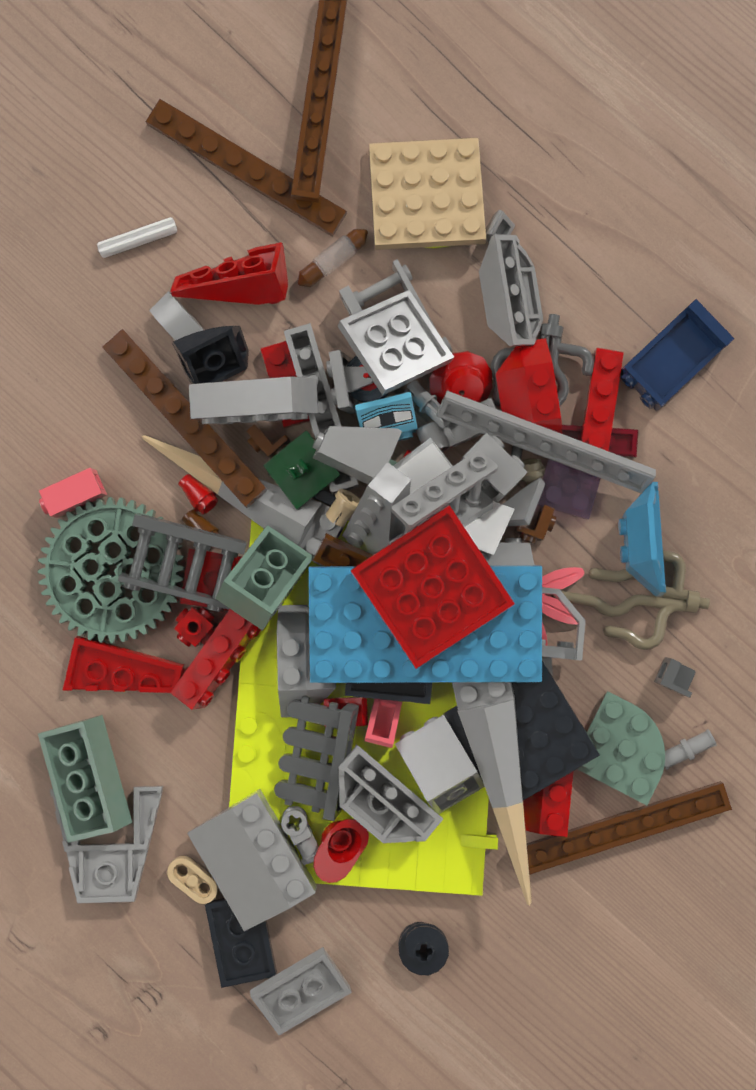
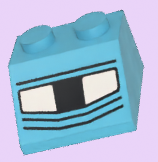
(389, 413)

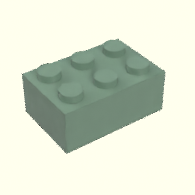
(264, 577)

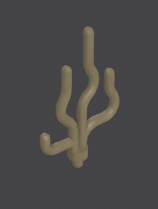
(673, 600)

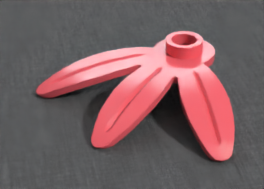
(551, 606)

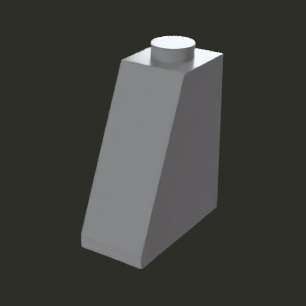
(356, 450)

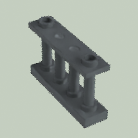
(175, 534)

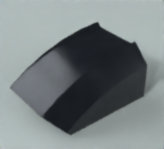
(212, 354)

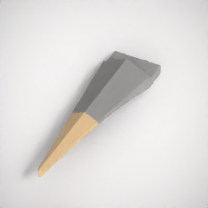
(301, 526)
(491, 729)

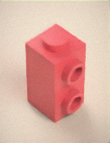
(71, 493)

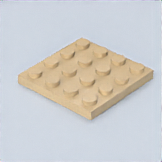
(427, 194)

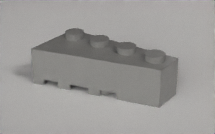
(373, 519)

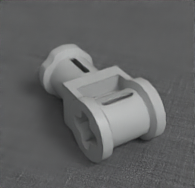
(300, 835)

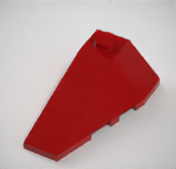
(248, 280)

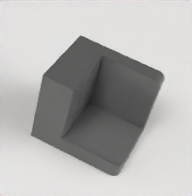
(675, 676)

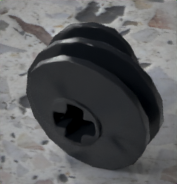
(436, 951)

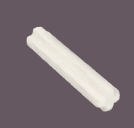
(137, 237)

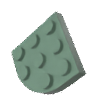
(628, 749)

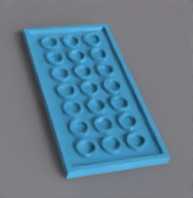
(356, 646)

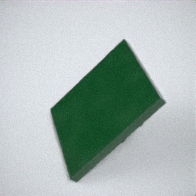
(298, 472)

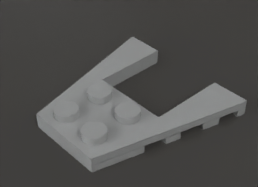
(113, 870)

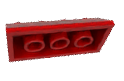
(549, 808)

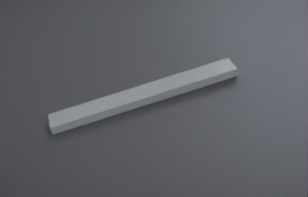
(545, 442)

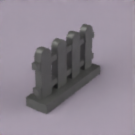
(326, 744)

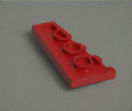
(110, 667)

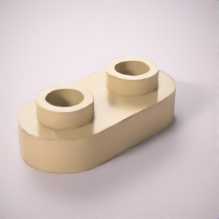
(191, 881)

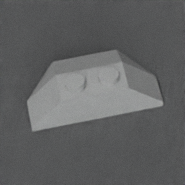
(510, 291)
(294, 659)
(382, 801)

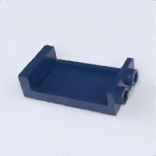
(675, 355)

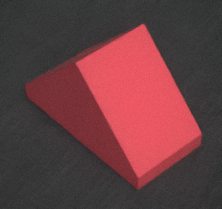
(383, 722)

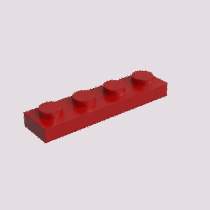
(602, 398)

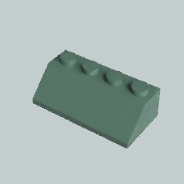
(85, 779)

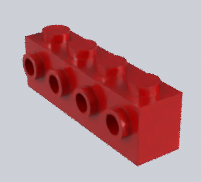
(215, 660)

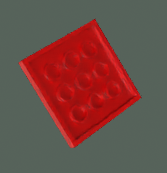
(432, 586)

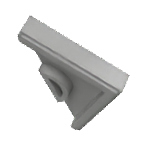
(525, 503)

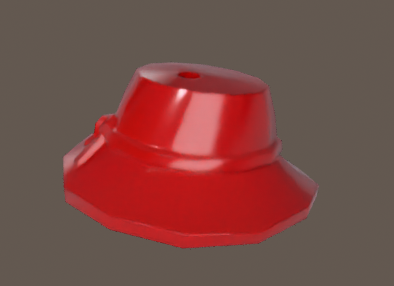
(465, 373)

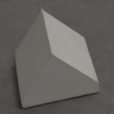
(499, 224)

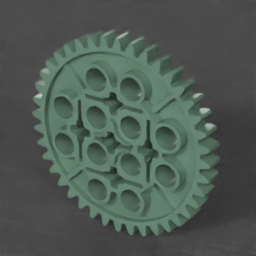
(63, 563)

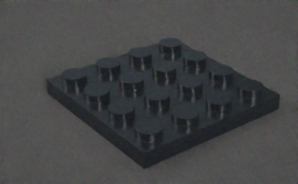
(548, 734)

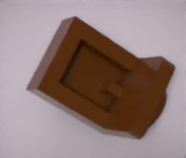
(260, 442)
(544, 522)

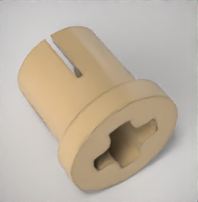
(342, 507)

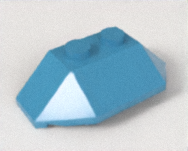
(643, 541)

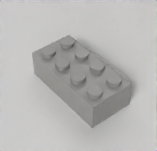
(253, 400)

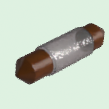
(332, 257)

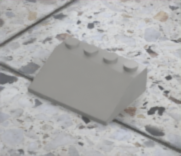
(253, 861)

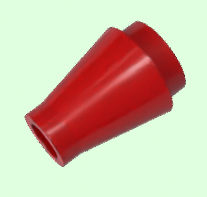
(199, 495)

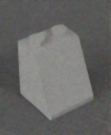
(439, 764)

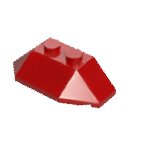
(529, 386)

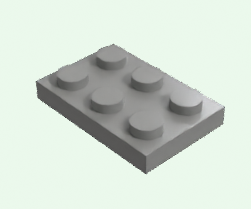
(300, 991)

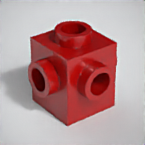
(205, 626)

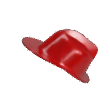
(339, 849)

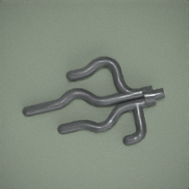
(553, 333)

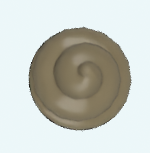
(534, 470)

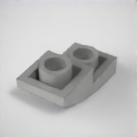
(174, 317)

